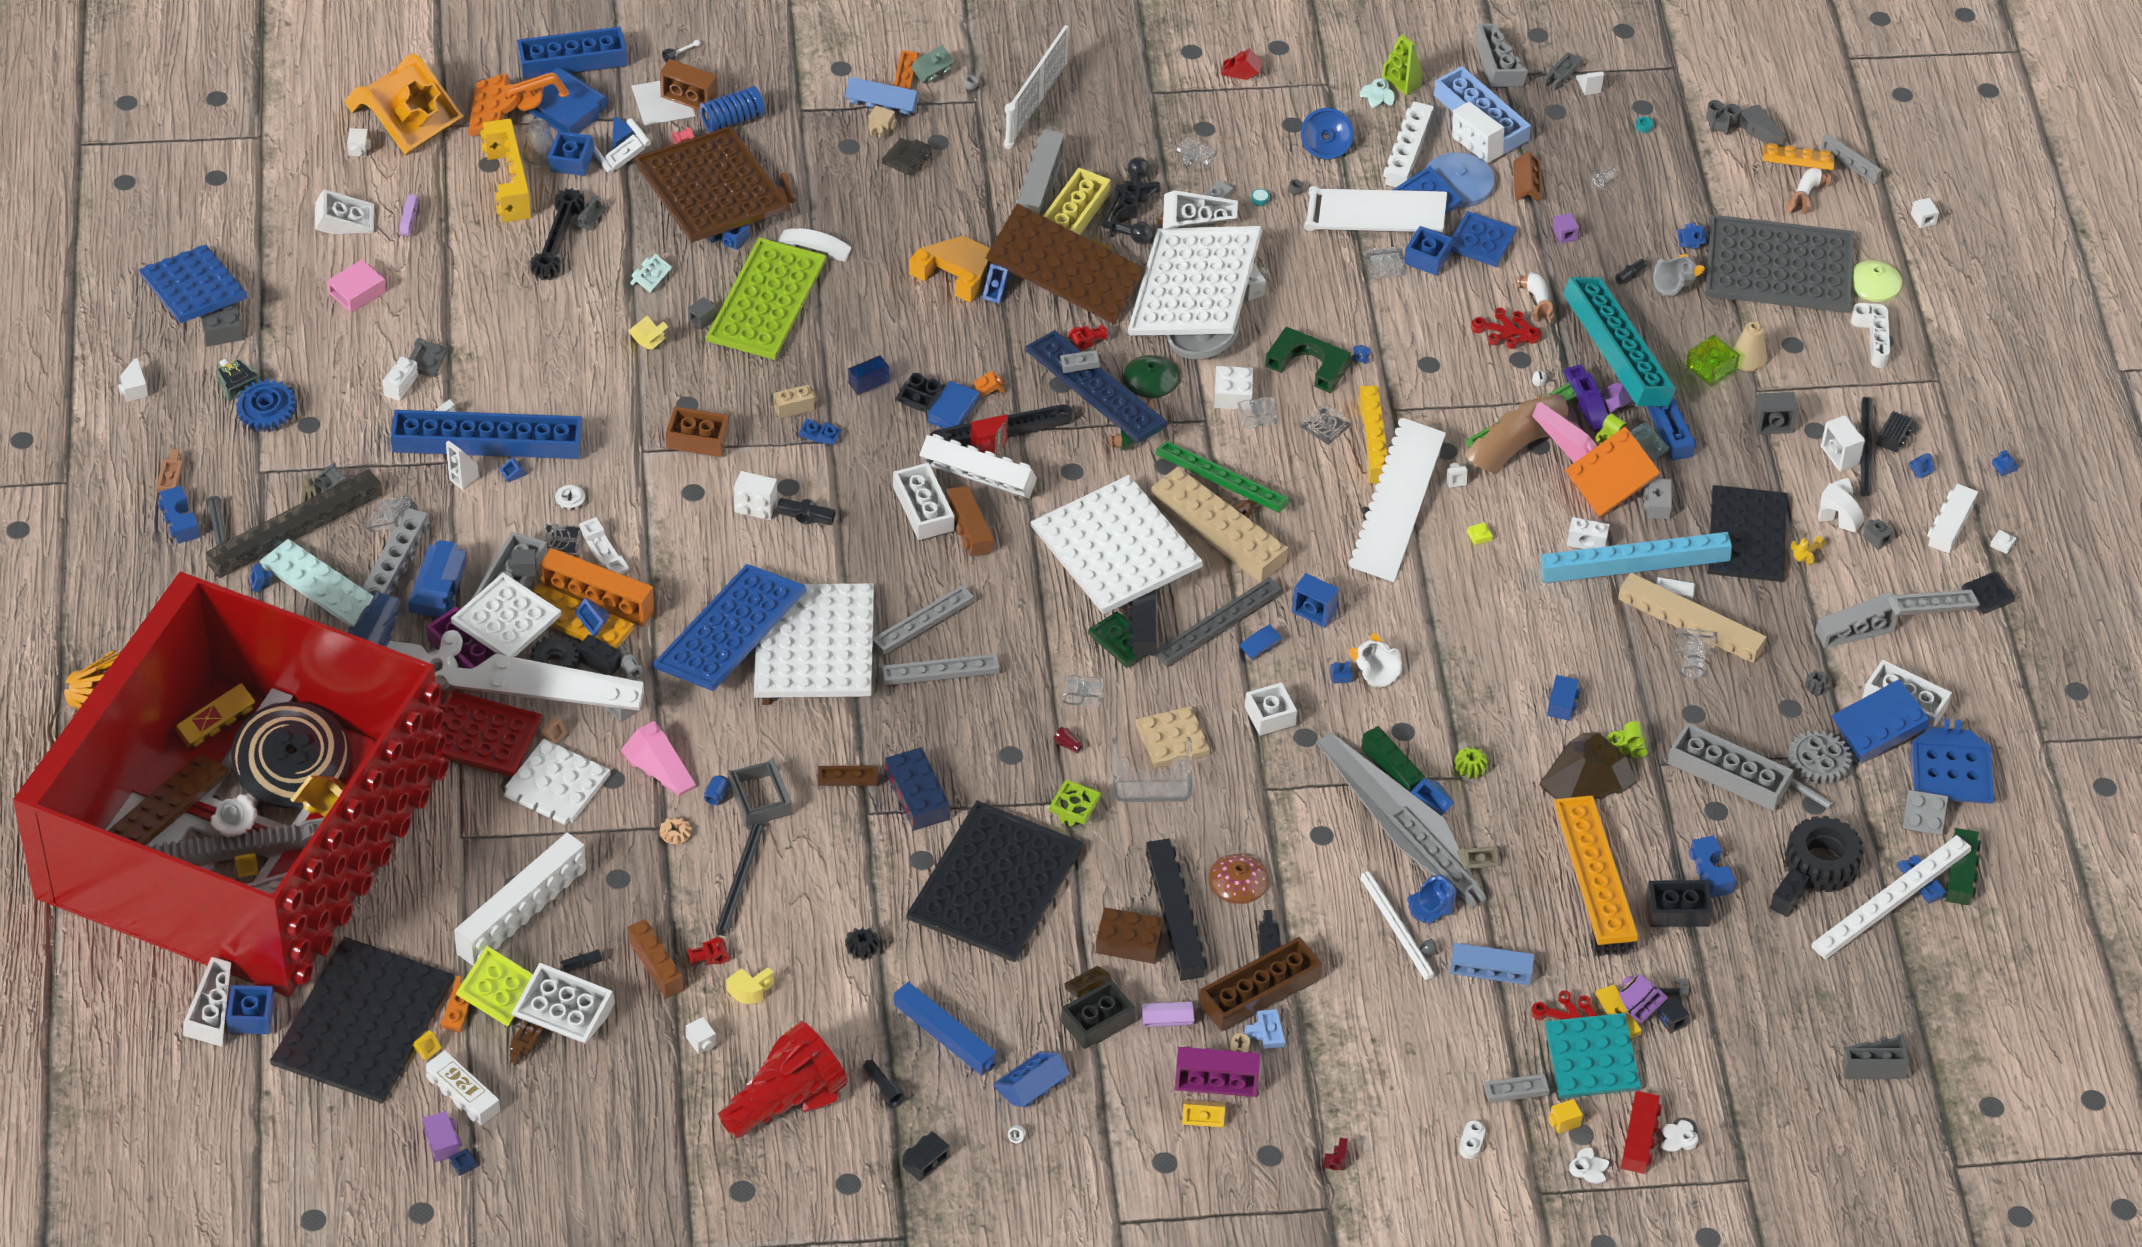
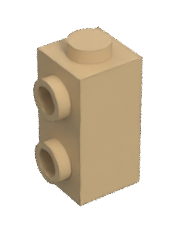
(794, 401)

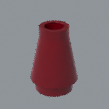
(1065, 738)

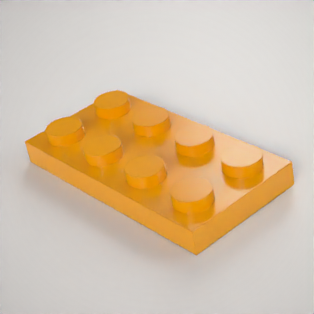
(1799, 157)

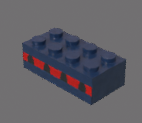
(917, 788)

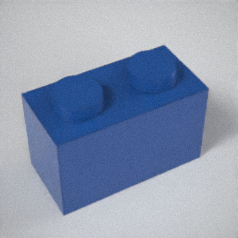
(1562, 697)

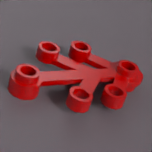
(1526, 334)
(1573, 1012)

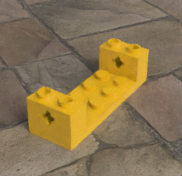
(501, 143)

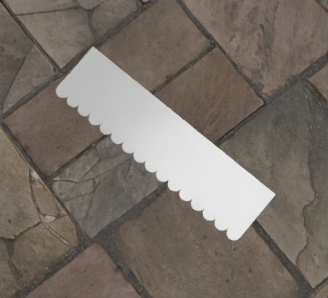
(1397, 499)

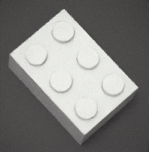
(1478, 132)

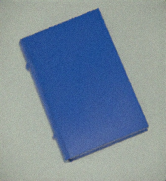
(953, 405)

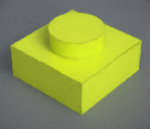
(1479, 533)

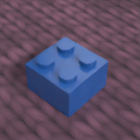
(571, 153)
(1428, 250)
(1315, 600)
(250, 1009)

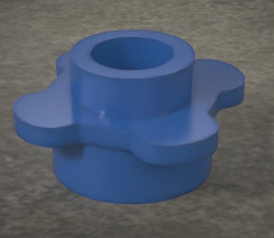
(1362, 349)

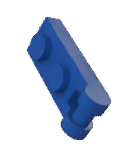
(1931, 891)

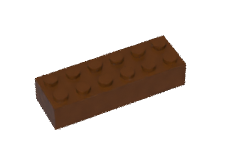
(1260, 983)

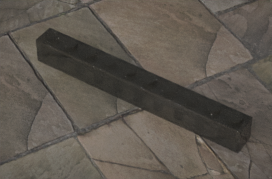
(293, 523)

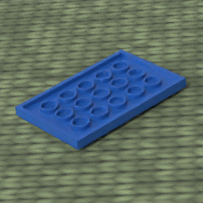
(193, 283)

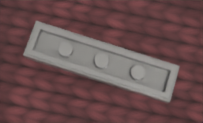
(1852, 159)

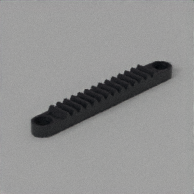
(1017, 424)

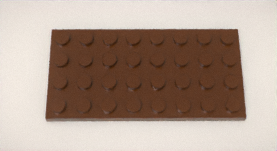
(1065, 263)

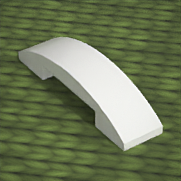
(816, 240)
(601, 547)

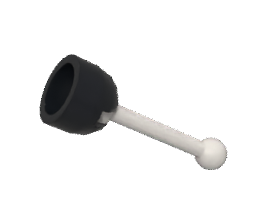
(672, 54)

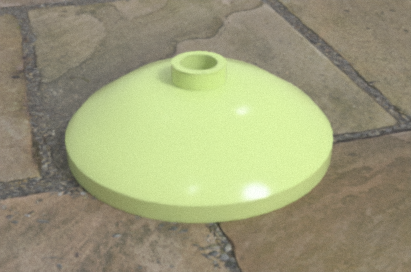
(1875, 281)

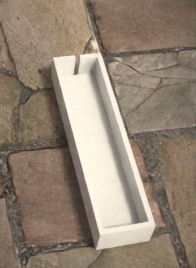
(521, 898)

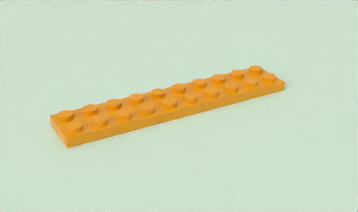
(1595, 870)

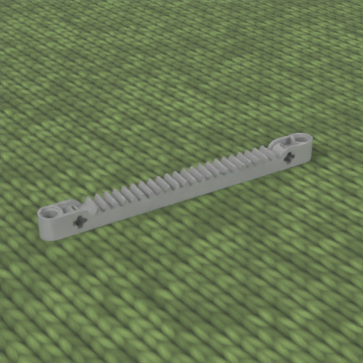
(227, 848)

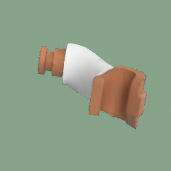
(1811, 178)
(1539, 289)

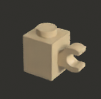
(881, 121)

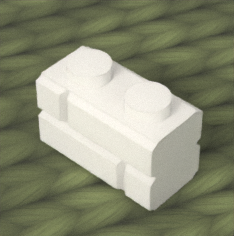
(400, 378)

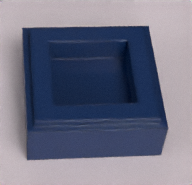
(463, 1162)

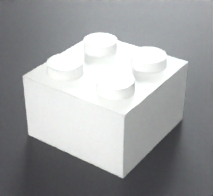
(1232, 386)
(1842, 443)
(755, 495)
(1270, 709)

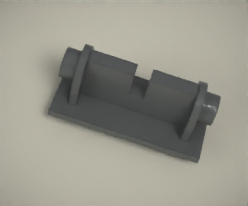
(590, 214)

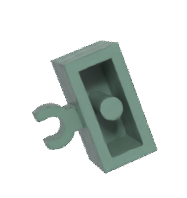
(932, 64)

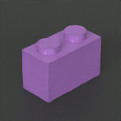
(441, 1135)

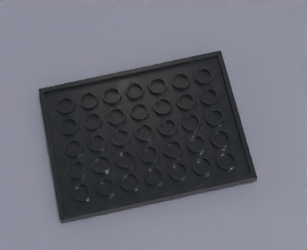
(995, 881)
(362, 1019)

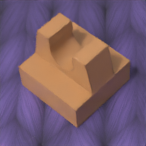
(553, 731)

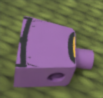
(1641, 997)

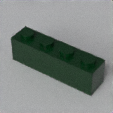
(1390, 758)
(1963, 873)

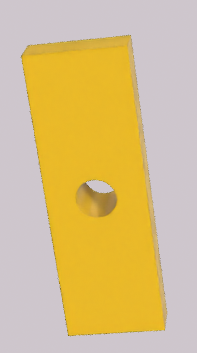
(1613, 1004)

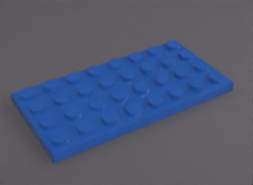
(729, 627)

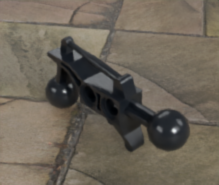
(1132, 194)

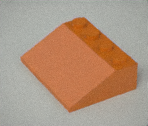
(1612, 472)

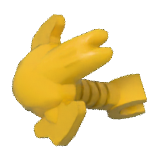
(1804, 552)

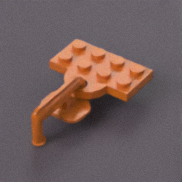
(497, 97)

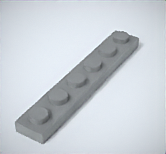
(1933, 602)
(922, 620)
(940, 669)

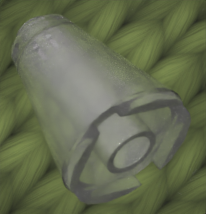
(538, 143)

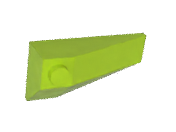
(1403, 67)

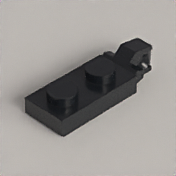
(1268, 933)

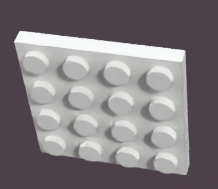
(506, 616)

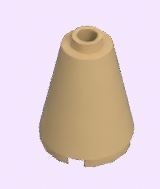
(1751, 347)

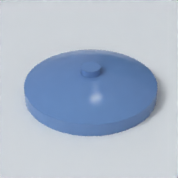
(1466, 175)

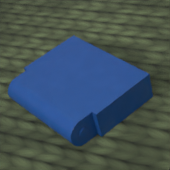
(573, 111)

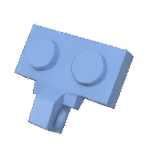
(1267, 1029)

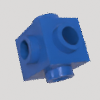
(1691, 236)

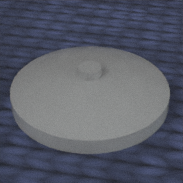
(1201, 345)

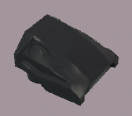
(920, 392)

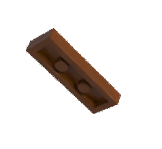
(847, 775)

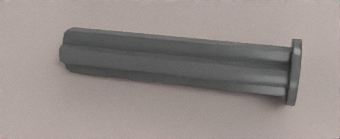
(216, 517)

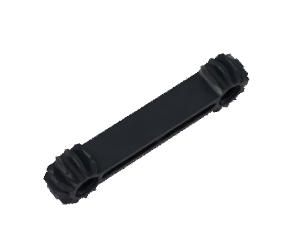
(547, 263)

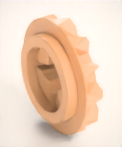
(672, 836)

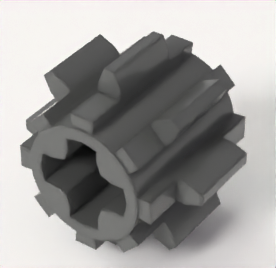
(1816, 682)

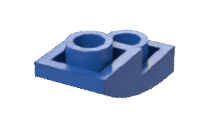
(823, 434)
(1260, 641)

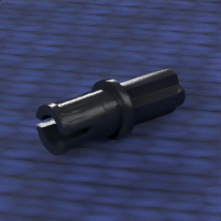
(1630, 271)
(581, 960)

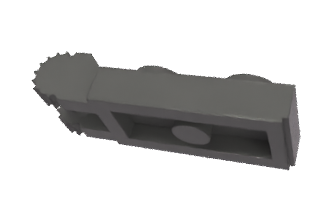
(1562, 70)

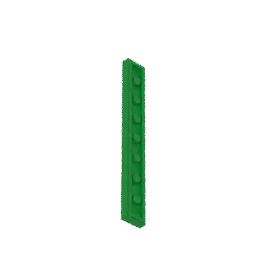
(1222, 476)

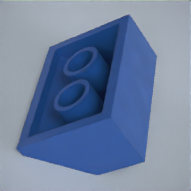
(1032, 1078)

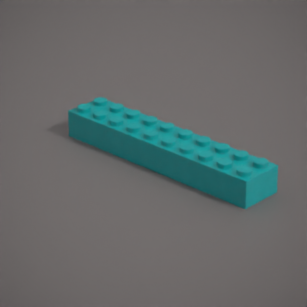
(1619, 341)

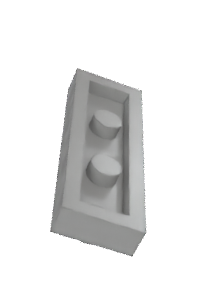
(1516, 1088)

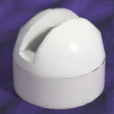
(1536, 378)
(1012, 1133)

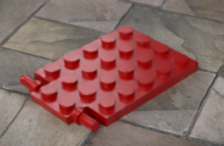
(486, 732)

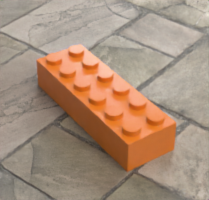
(604, 587)

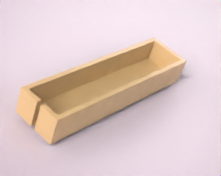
(1219, 524)

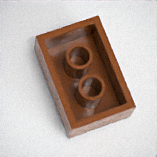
(687, 84)
(697, 431)

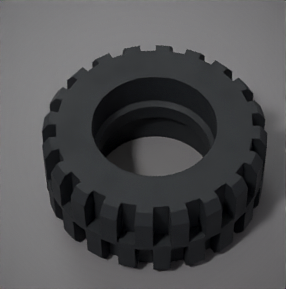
(1826, 834)

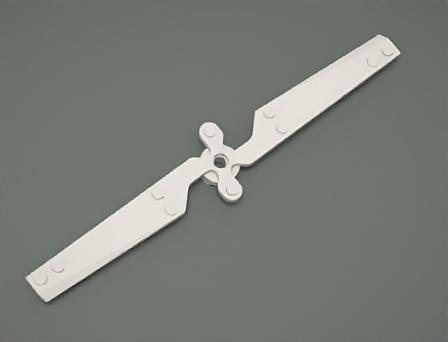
(525, 677)

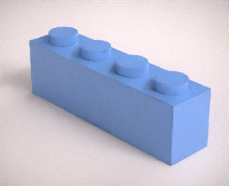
(881, 95)
(1492, 963)

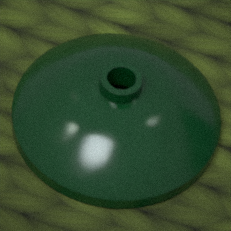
(1151, 376)

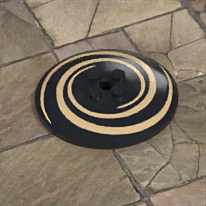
(276, 775)

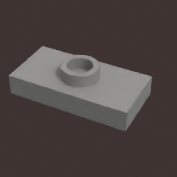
(1219, 190)

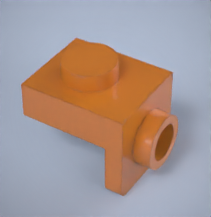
(989, 383)

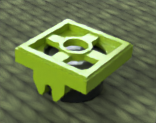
(1074, 803)

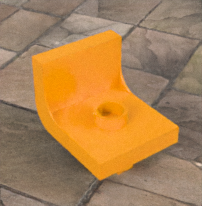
(408, 103)

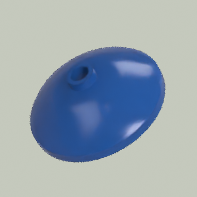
(1331, 123)

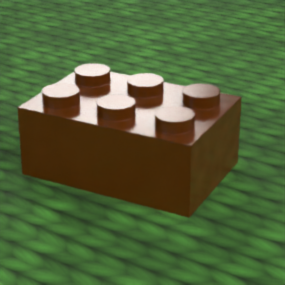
(1129, 935)

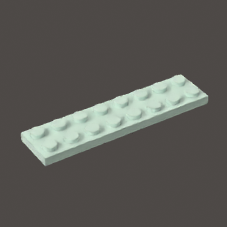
(317, 581)

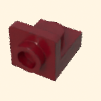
(1337, 1160)

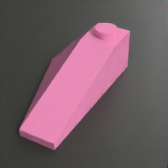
(1564, 432)
(655, 755)

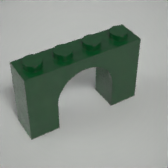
(1294, 343)

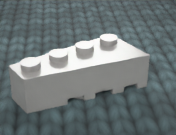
(1497, 57)
(1857, 622)

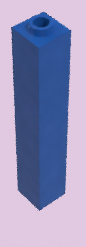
(945, 1028)

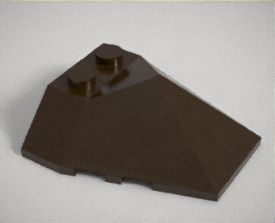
(1588, 768)

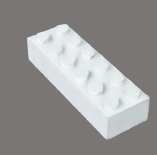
(978, 466)

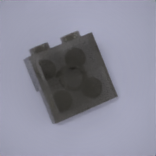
(907, 156)

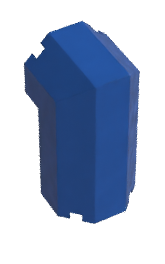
(438, 579)

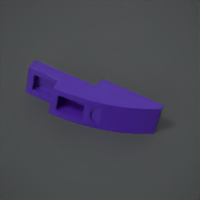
(1589, 396)

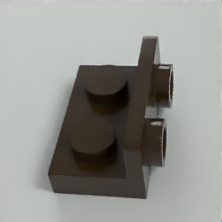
(1087, 981)

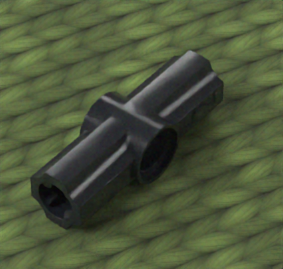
(806, 511)

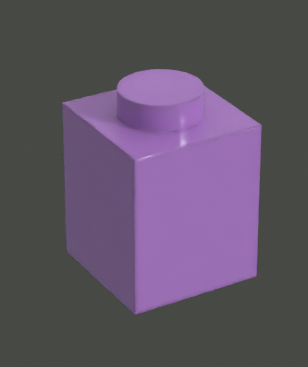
(1565, 228)

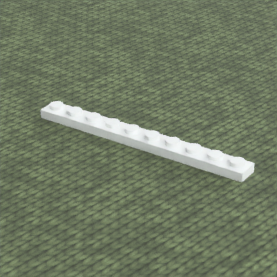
(1891, 897)

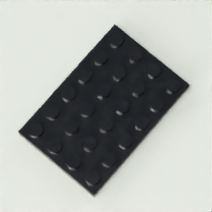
(1755, 530)

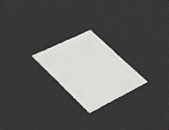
(658, 109)

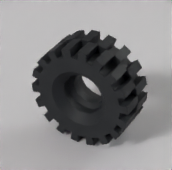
(556, 648)

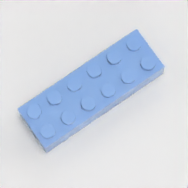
(1462, 87)

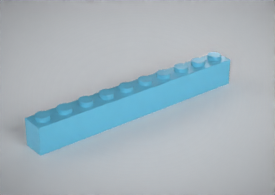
(1635, 557)

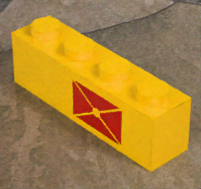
(214, 716)

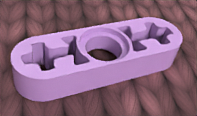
(408, 215)

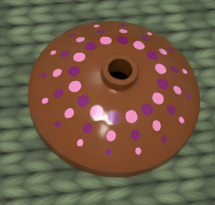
(1236, 885)

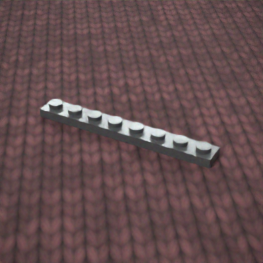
(1218, 621)

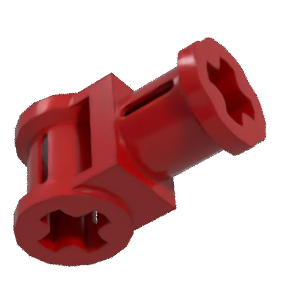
(1087, 336)
(709, 952)

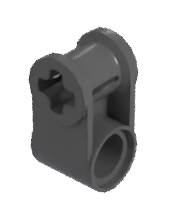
(329, 477)

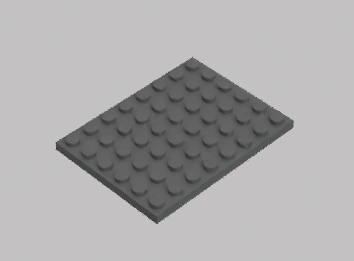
(1779, 263)

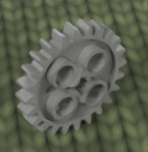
(1819, 757)

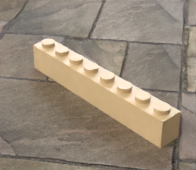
(1690, 615)

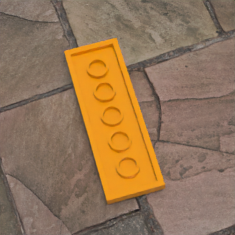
(612, 633)

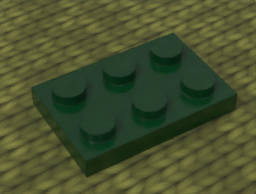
(1114, 637)

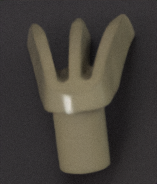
(308, 487)

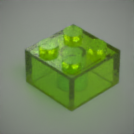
(1712, 360)

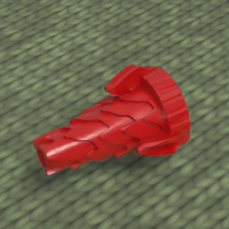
(794, 1073)

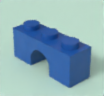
(182, 526)
(1705, 853)

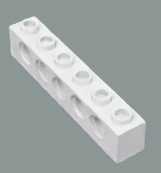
(1409, 144)

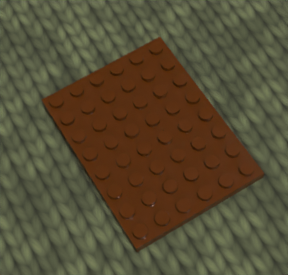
(711, 184)

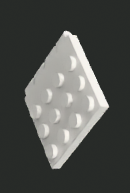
(556, 782)

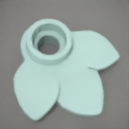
(1376, 94)

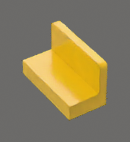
(1203, 1113)

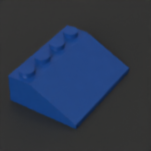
(1880, 721)

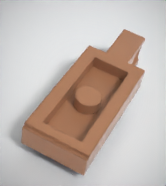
(170, 471)

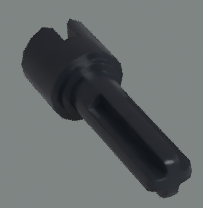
(889, 1090)

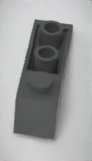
(1760, 125)

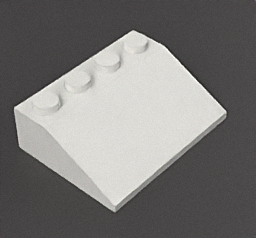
(564, 1003)

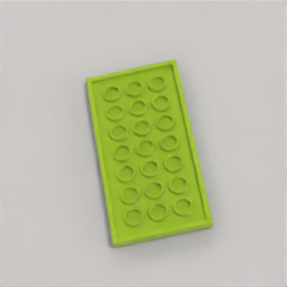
(766, 298)

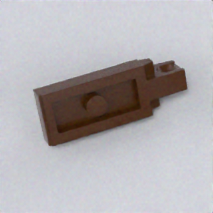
(525, 1041)

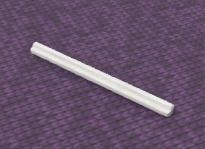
(1397, 925)

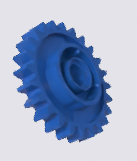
(266, 405)

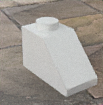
(133, 382)

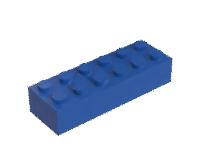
(572, 52)

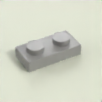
(1079, 361)

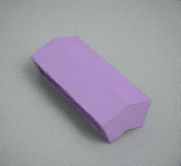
(1167, 1014)

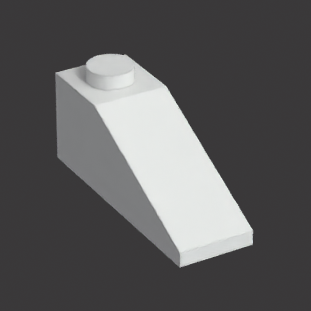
(460, 466)

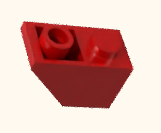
(1242, 66)

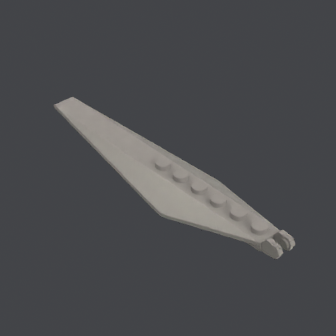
(1404, 817)

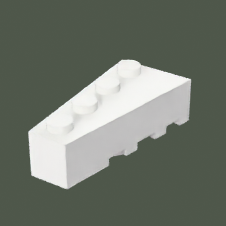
(1192, 209)
(208, 1009)

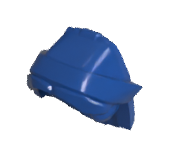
(1433, 899)

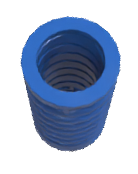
(732, 109)

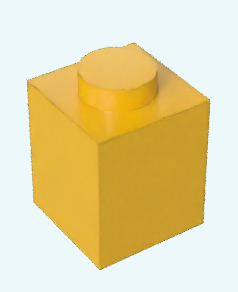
(1565, 1116)

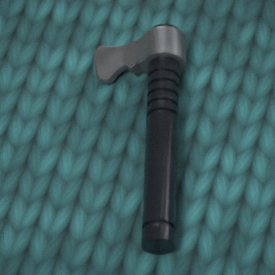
(1682, 991)

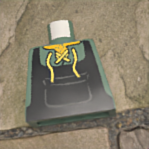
(234, 377)

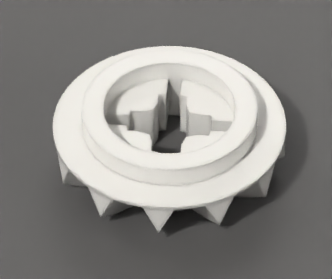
(564, 493)

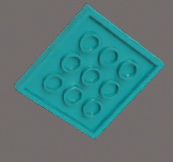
(1592, 1055)

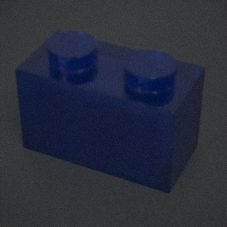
(868, 375)

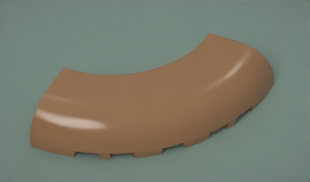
(1513, 433)

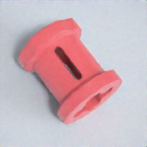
(682, 135)

